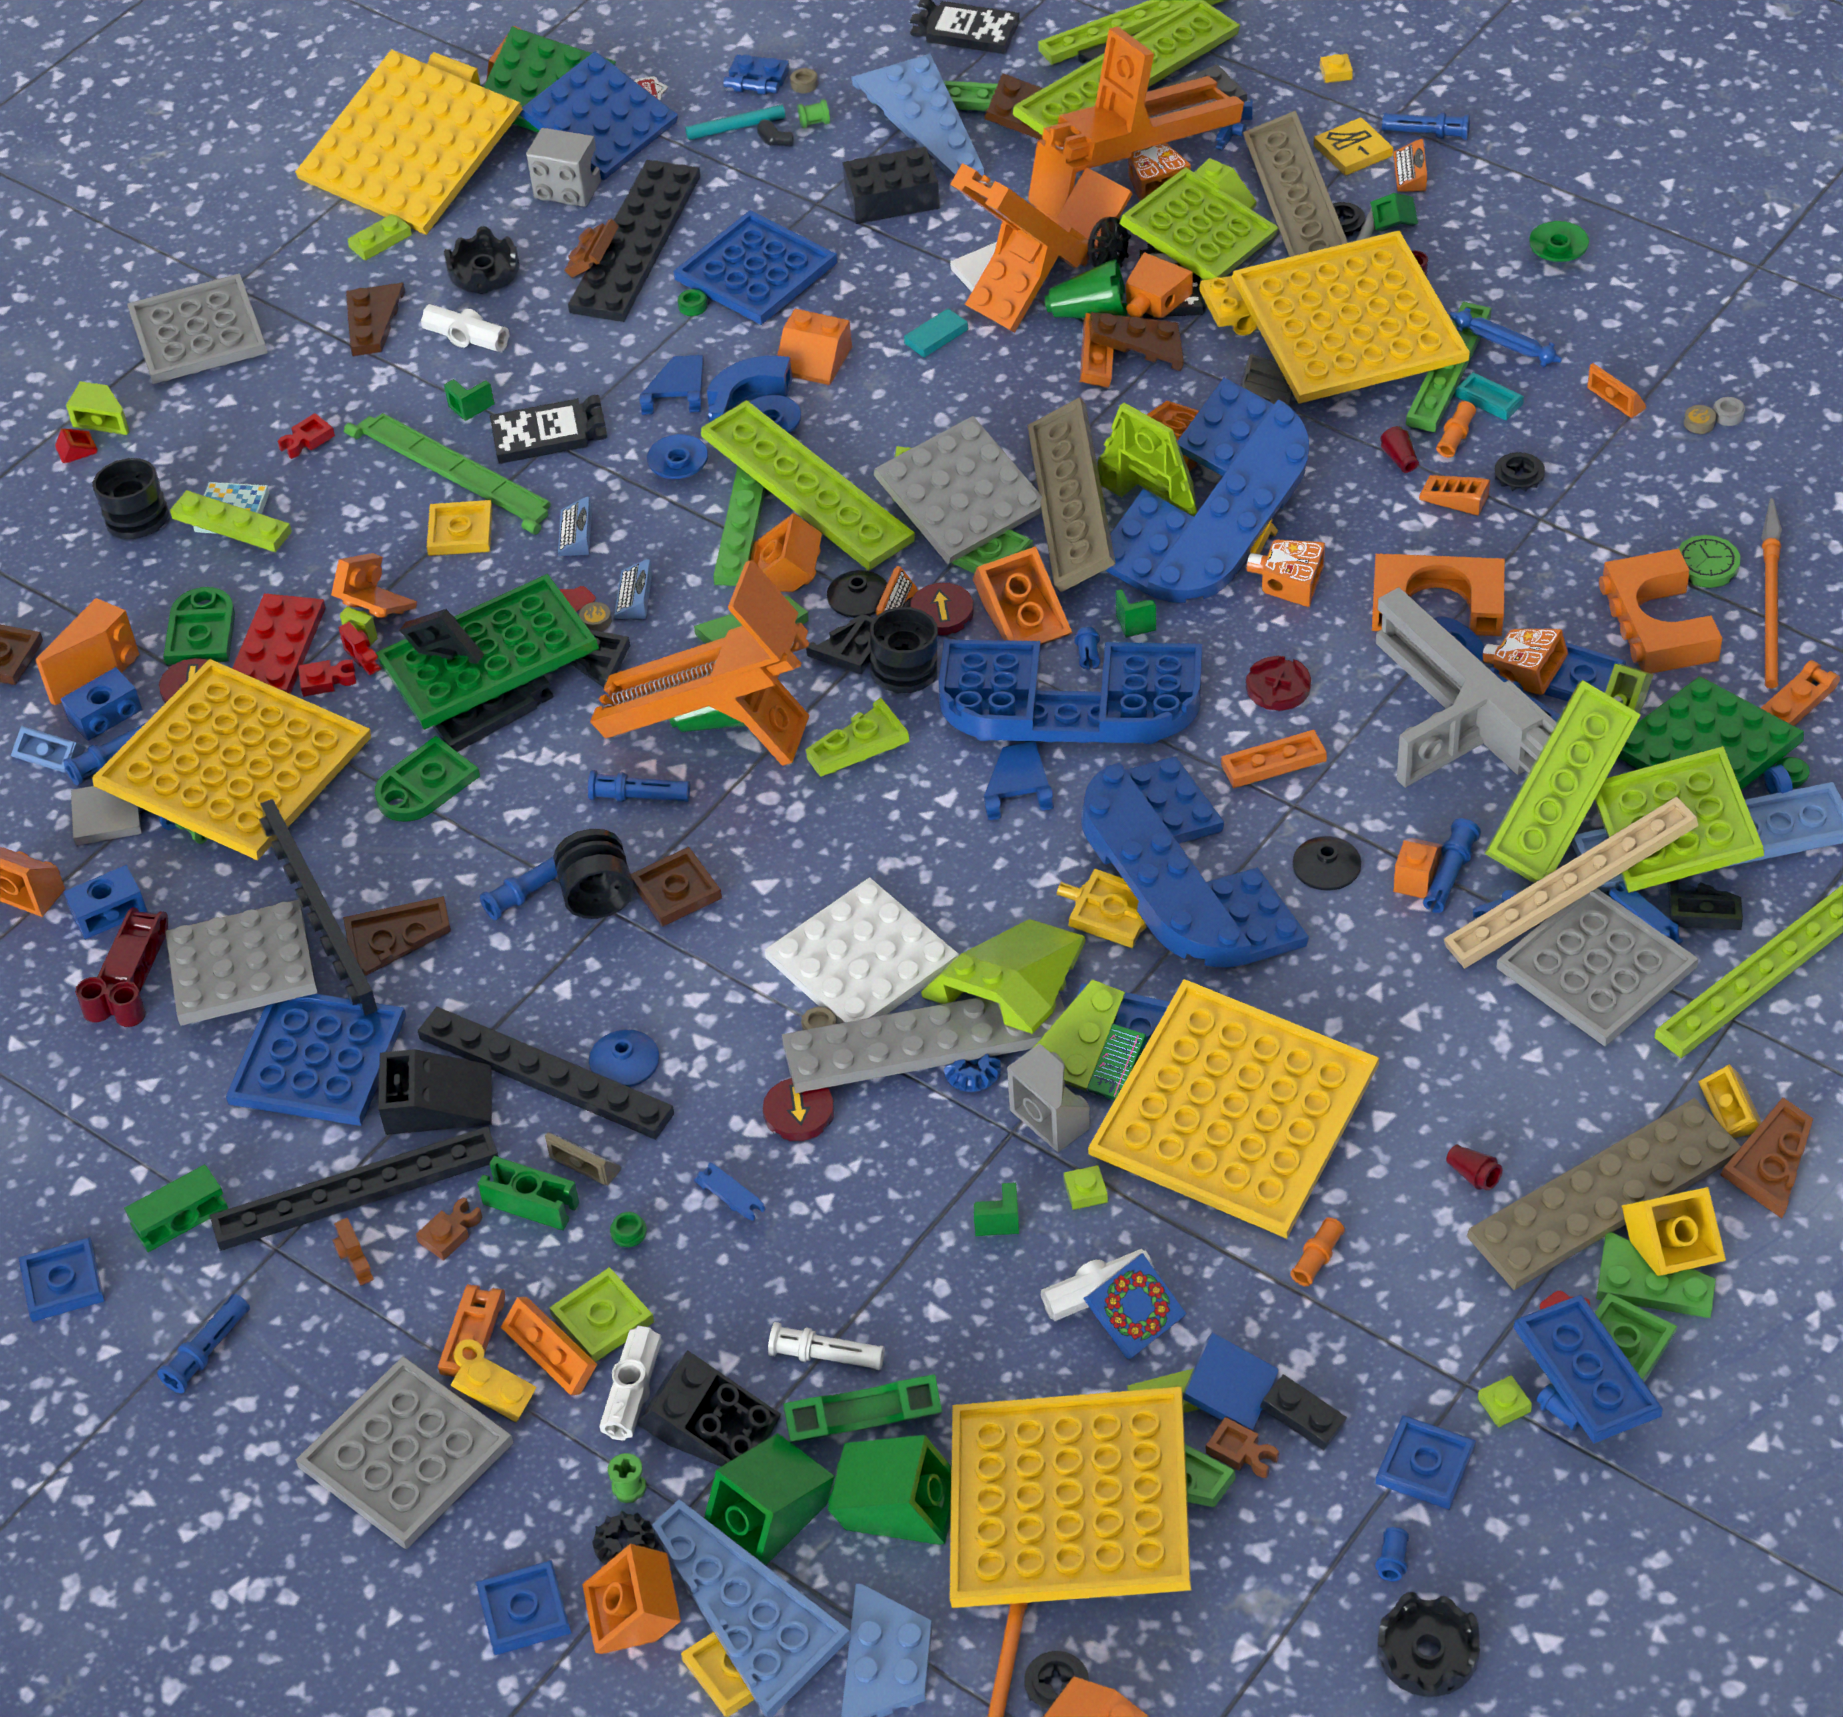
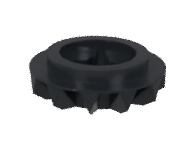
(1352, 216)
(1511, 463)
(605, 1539)
(1041, 1671)

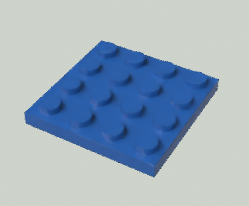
(605, 104)
(755, 267)
(316, 1058)

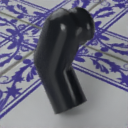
(772, 136)

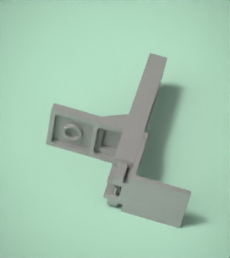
(1476, 701)

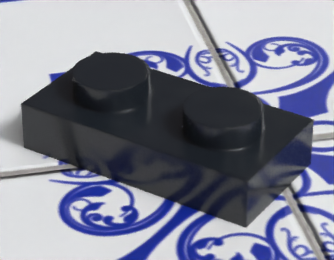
(1303, 1412)

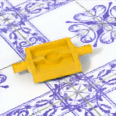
(1105, 908)

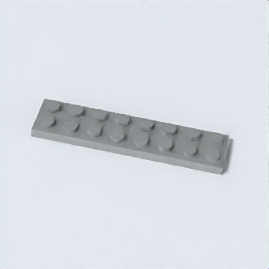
(904, 1042)

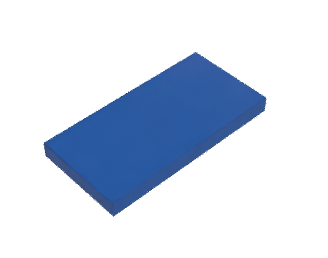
(1587, 1368)

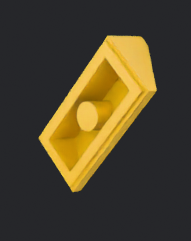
(1730, 1102)

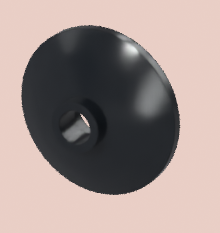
(856, 593)
(1326, 863)

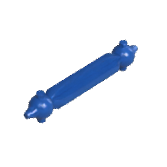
(1505, 337)

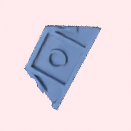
(885, 1656)

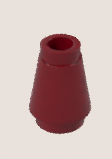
(1399, 448)
(1476, 1167)

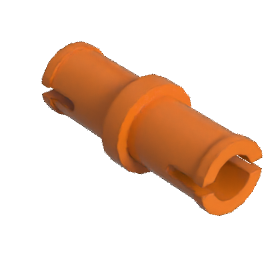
(1456, 429)
(1317, 1251)

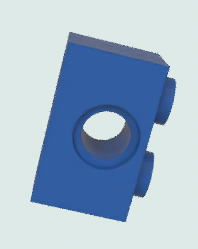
(101, 704)
(104, 901)

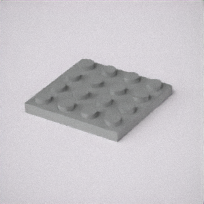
(196, 328)
(960, 489)
(240, 962)
(1597, 965)
(404, 1452)

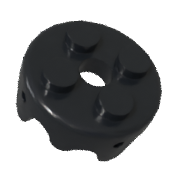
(496, 257)
(1431, 1621)

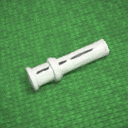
(807, 1345)

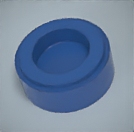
(1777, 780)

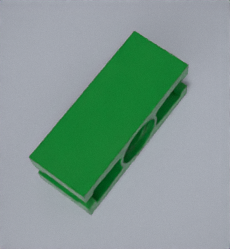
(510, 1191)
(176, 1208)

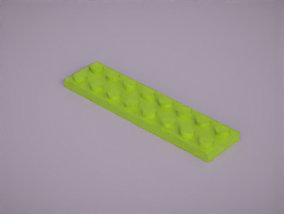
(808, 485)

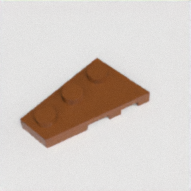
(1771, 1156)

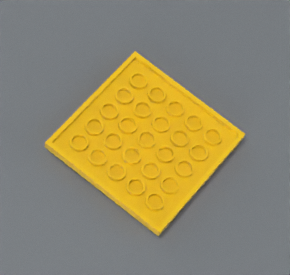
(409, 141)
(1350, 316)
(226, 750)
(1234, 1107)
(1069, 1498)

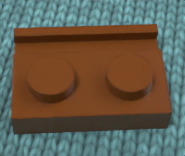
(590, 248)

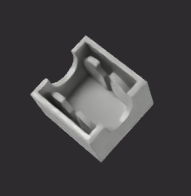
(562, 167)

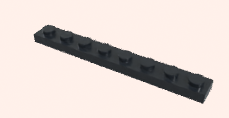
(320, 915)
(547, 1072)
(353, 1188)

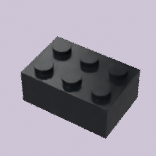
(891, 185)

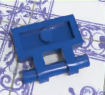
(756, 74)

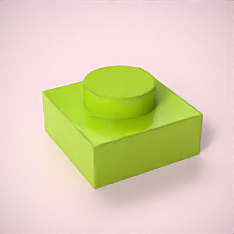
(361, 621)
(1085, 1187)
(1504, 1401)

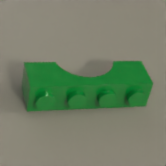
(862, 1408)

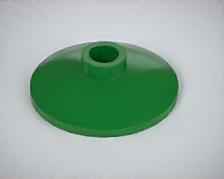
(1559, 241)

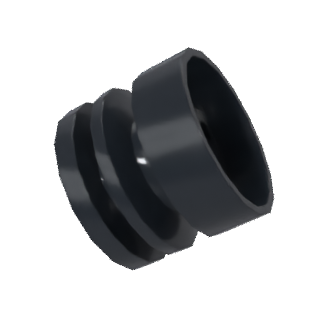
(130, 498)
(903, 649)
(593, 873)

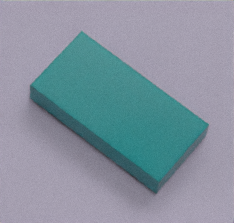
(936, 332)
(1489, 396)

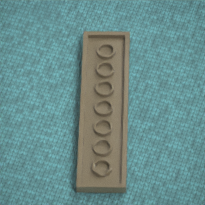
(1294, 185)
(1071, 495)
(1589, 1198)

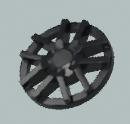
(1109, 242)

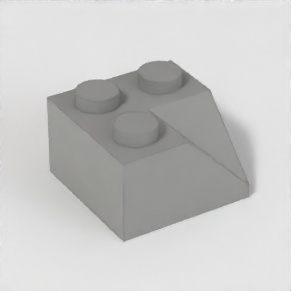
(1043, 1101)

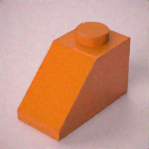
(1416, 867)

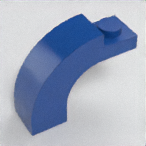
(748, 381)

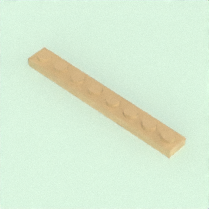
(1570, 882)

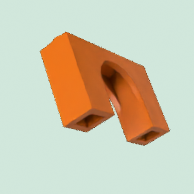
(1474, 578)
(1652, 642)

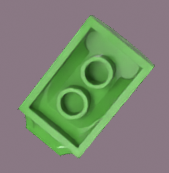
(1636, 1332)

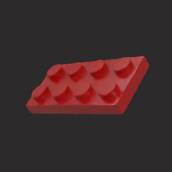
(279, 639)

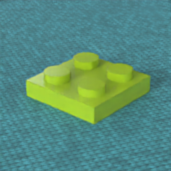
(601, 1314)

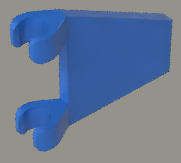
(678, 378)
(1017, 773)

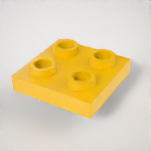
(1227, 305)

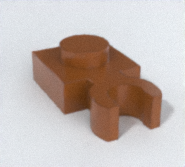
(447, 1232)
(349, 1246)
(1238, 1445)

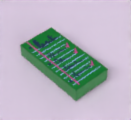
(1116, 1061)

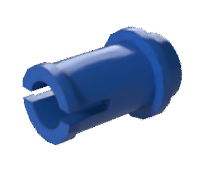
(1087, 642)
(1553, 1402)
(1392, 1560)

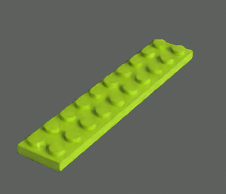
(1173, 41)

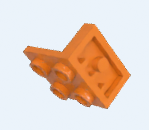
(357, 587)

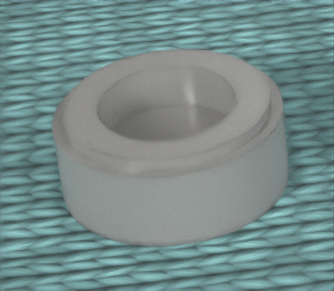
(1729, 411)

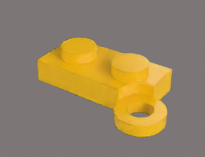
(490, 1382)

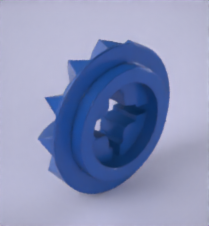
(970, 1078)

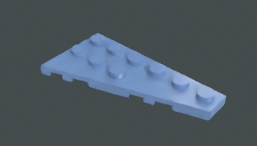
(922, 109)
(759, 1618)

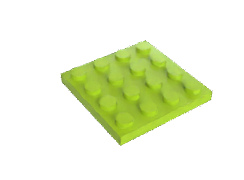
(1199, 225)
(1709, 791)

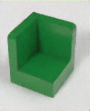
(1393, 211)
(468, 402)
(1135, 617)
(998, 1216)

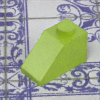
(1226, 180)
(96, 409)
(1629, 685)

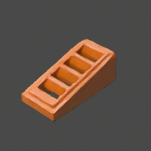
(1465, 493)

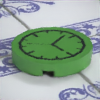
(1710, 560)

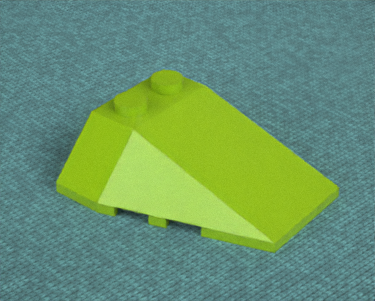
(1145, 455)
(1016, 969)

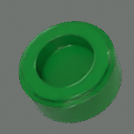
(692, 302)

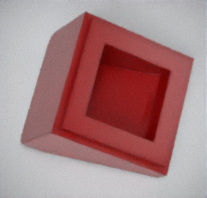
(74, 445)

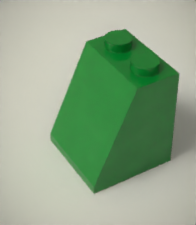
(893, 1489)
(767, 1496)

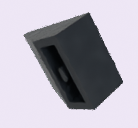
(432, 1092)
(707, 1413)

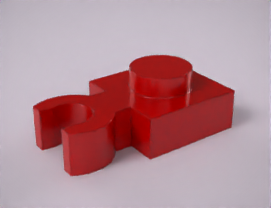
(308, 433)
(357, 646)
(321, 676)

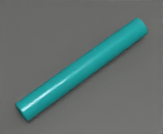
(734, 122)

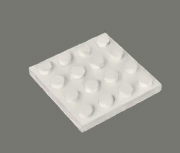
(861, 954)

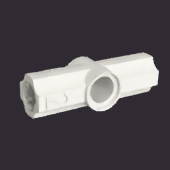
(465, 328)
(1068, 1295)
(627, 1399)

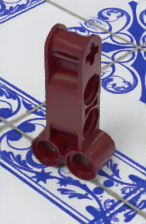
(124, 970)

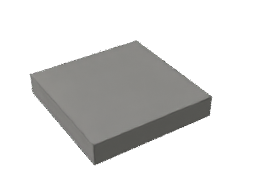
(102, 816)

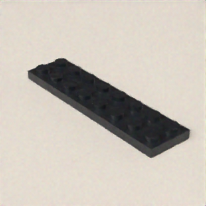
(643, 229)

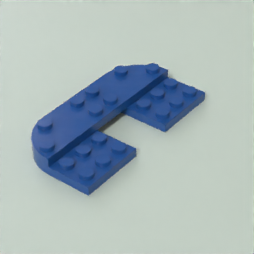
(1262, 461)
(1143, 697)
(1137, 825)

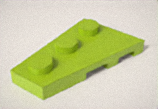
(863, 738)
(1082, 1031)

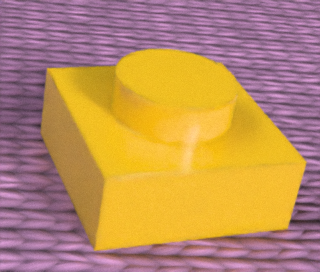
(1336, 68)

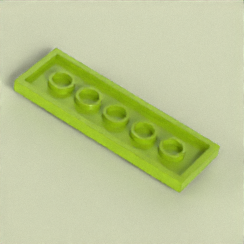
(1562, 783)

